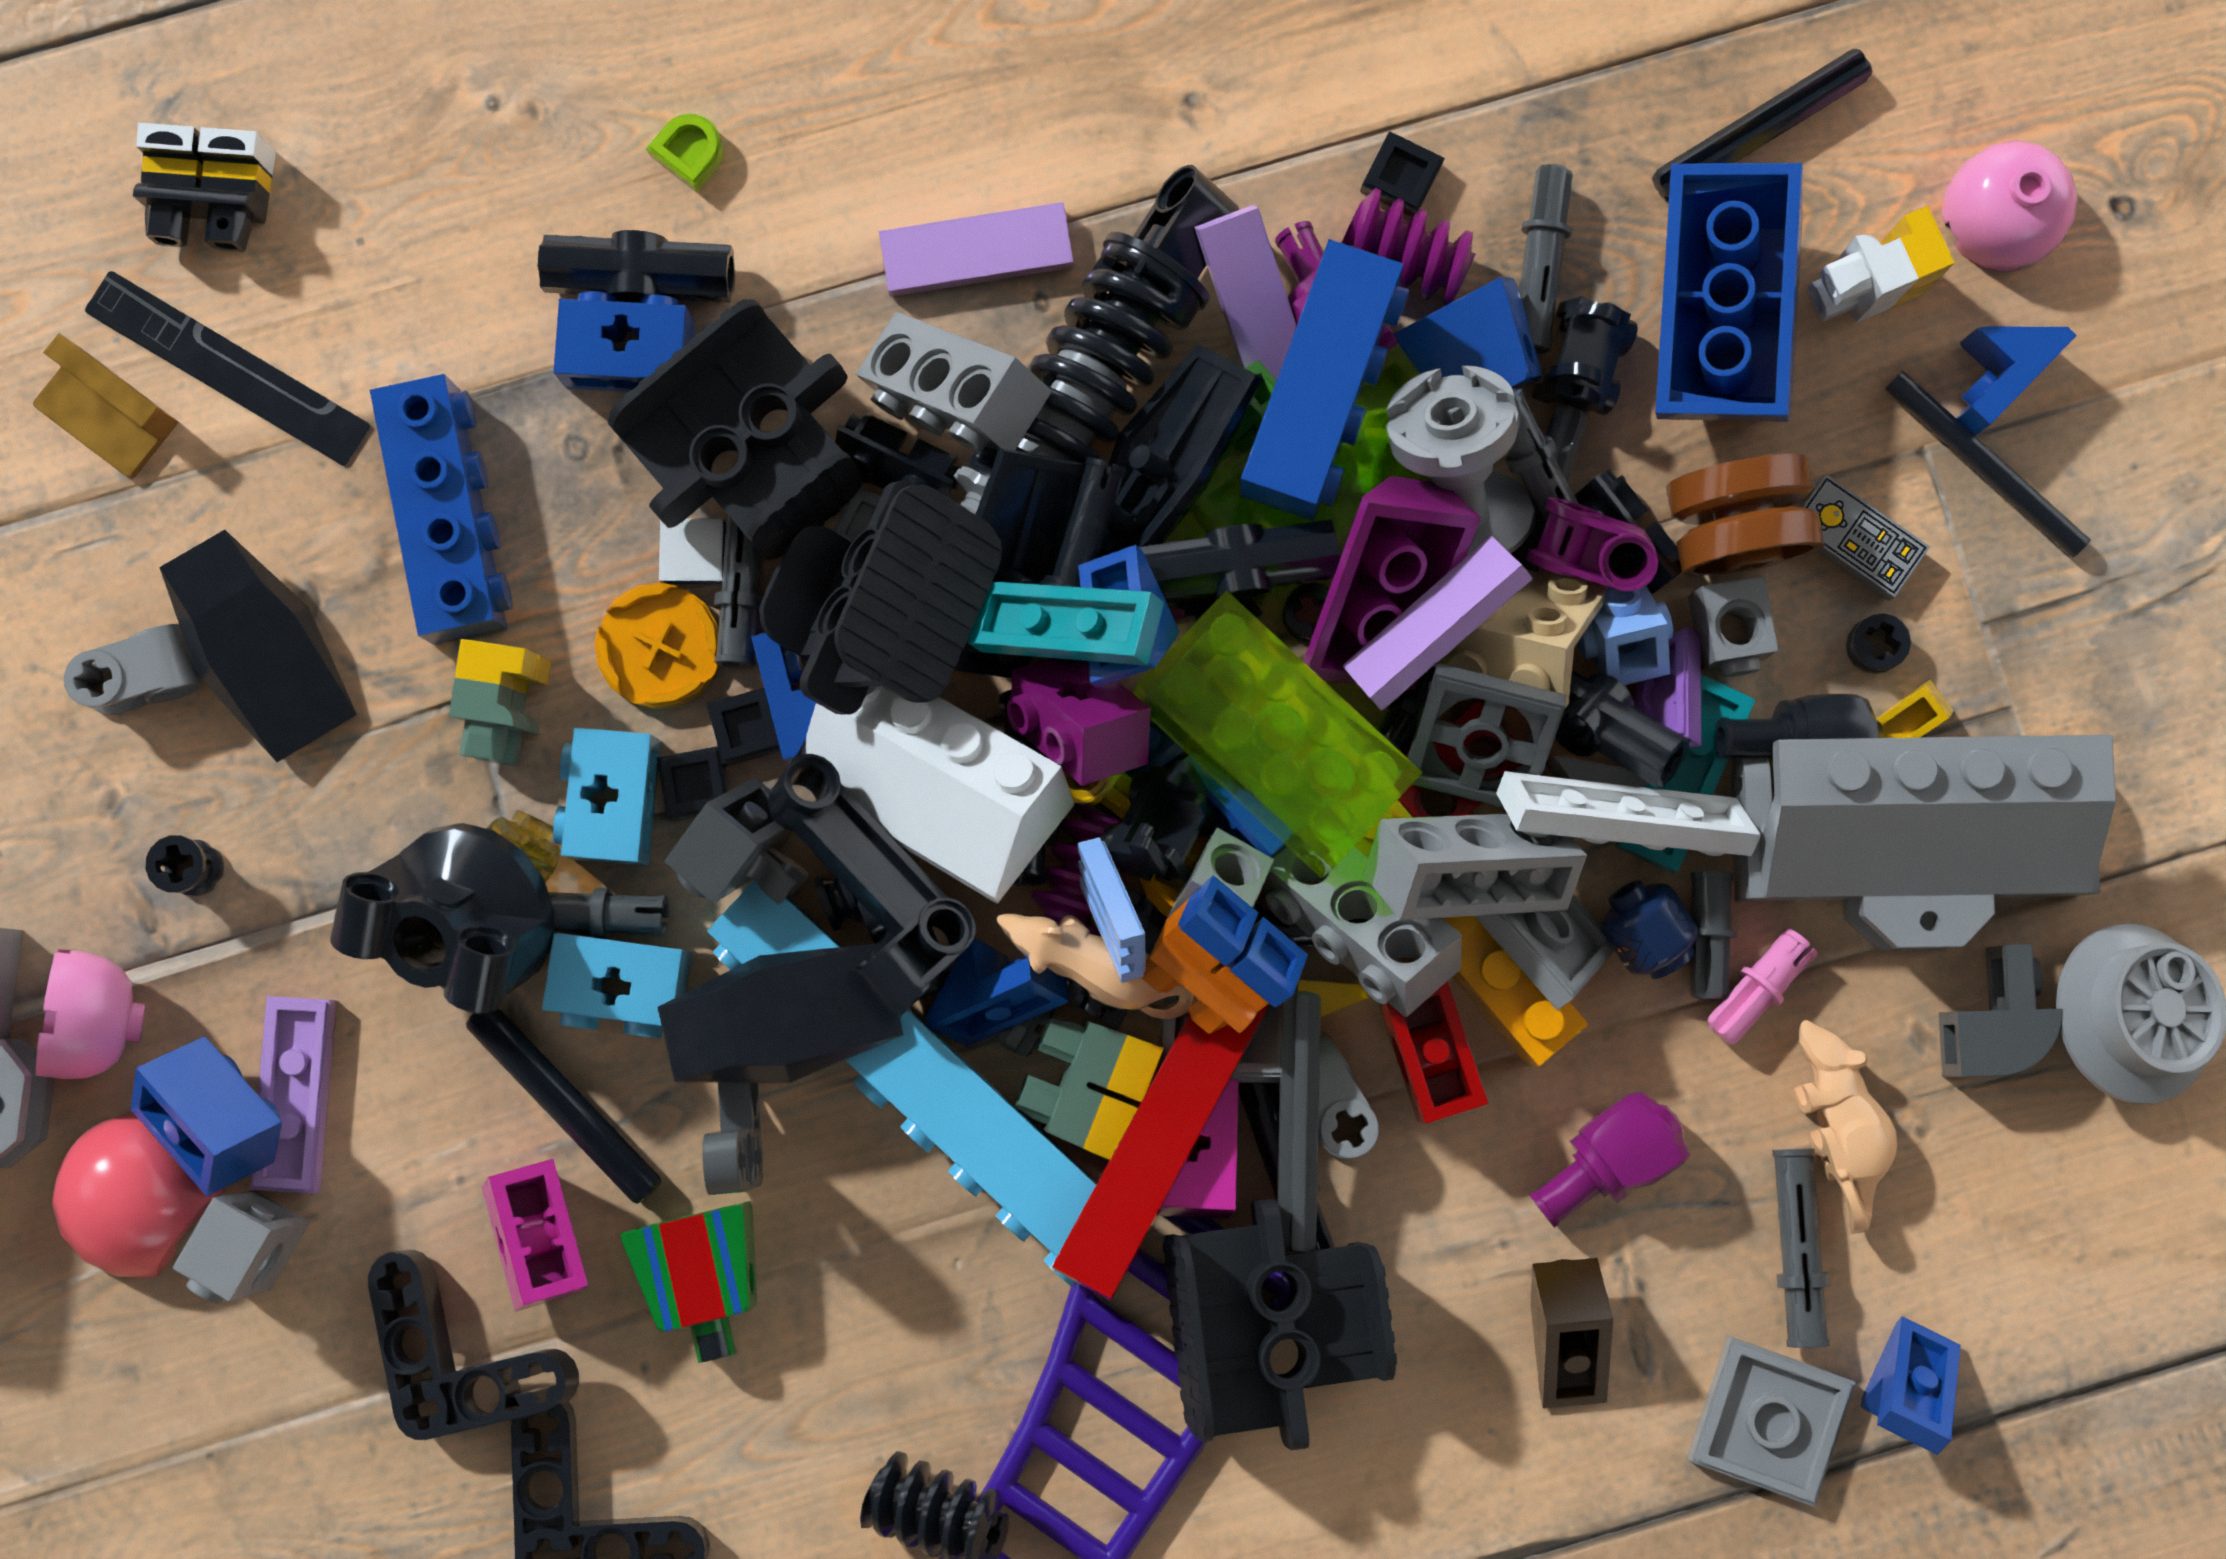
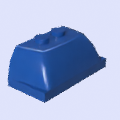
(1730, 292)

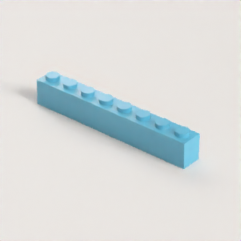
(936, 1091)

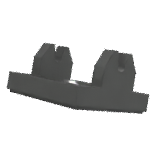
(1452, 685)

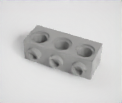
(952, 385)
(1470, 867)
(1364, 947)

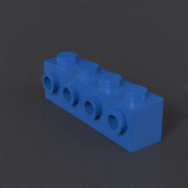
(1322, 380)
(440, 509)

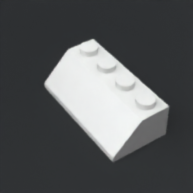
(945, 785)

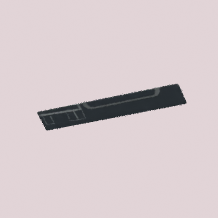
(227, 368)

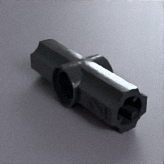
(636, 266)
(1244, 560)
(1605, 721)

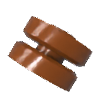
(1745, 514)

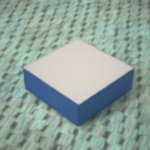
(692, 552)

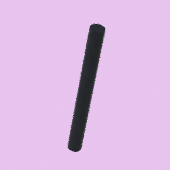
(1988, 464)

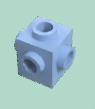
(1629, 636)

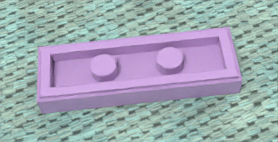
(976, 249)
(1248, 287)
(1437, 622)
(297, 1082)

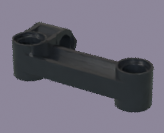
(880, 879)

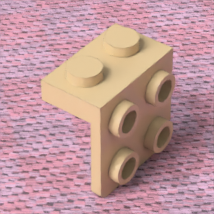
(1533, 633)

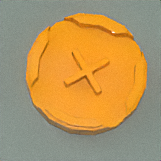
(658, 646)

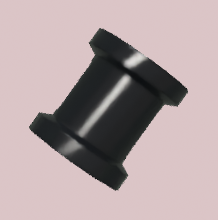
(175, 851)

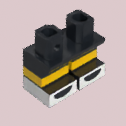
(203, 176)

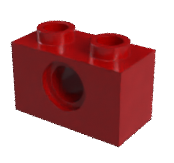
(1435, 1058)

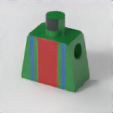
(697, 1273)

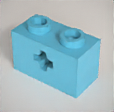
(629, 767)
(578, 977)

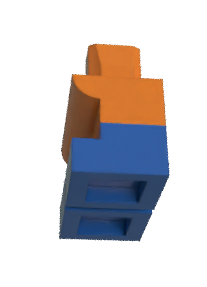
(1224, 959)

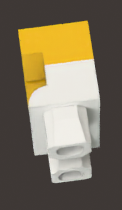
(1885, 274)

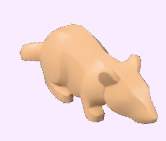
(1083, 957)
(1854, 1132)

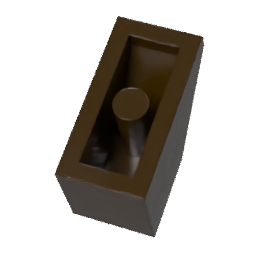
(1571, 1332)

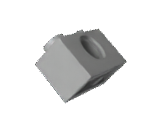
(239, 1246)

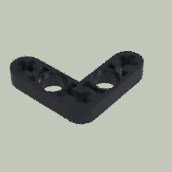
(450, 1387)
(561, 1521)

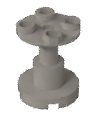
(1454, 435)

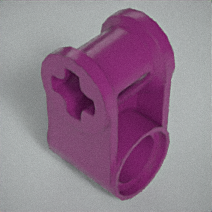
(1590, 545)

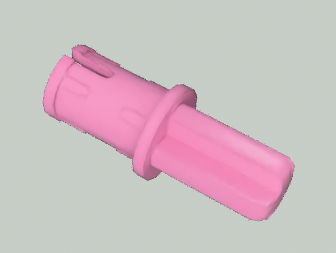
(1761, 986)

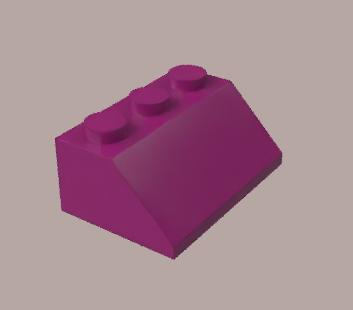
(1396, 551)

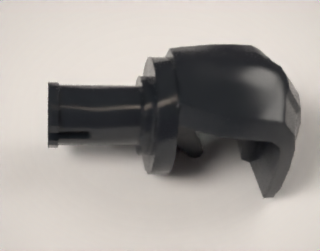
(1802, 718)

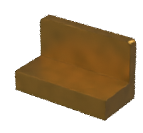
(102, 409)

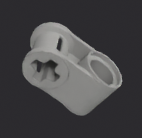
(143, 669)
(1341, 1094)

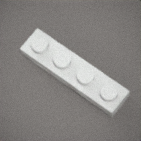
(1627, 814)

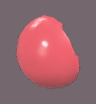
(125, 1199)

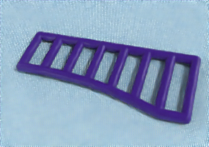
(1061, 1371)

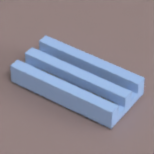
(1112, 910)

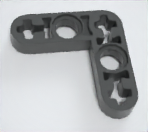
(735, 1153)

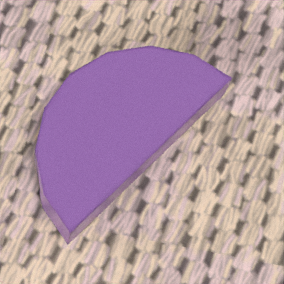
(1676, 696)

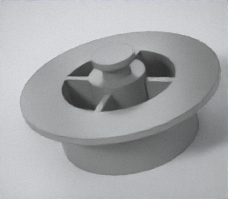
(2139, 1013)

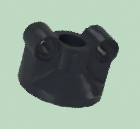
(451, 914)

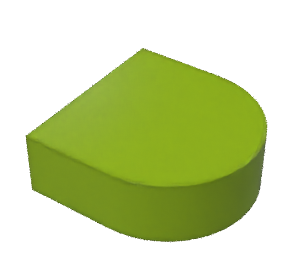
(688, 149)

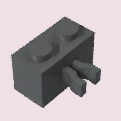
(733, 844)

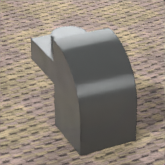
(2012, 1031)

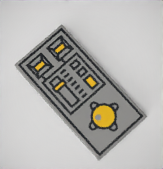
(1864, 539)

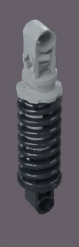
(1147, 282)

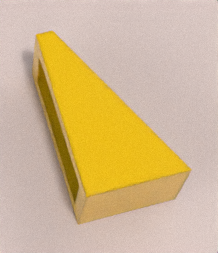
(1916, 713)
(1333, 995)

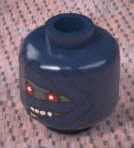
(1649, 929)

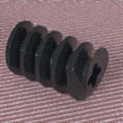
(933, 1514)

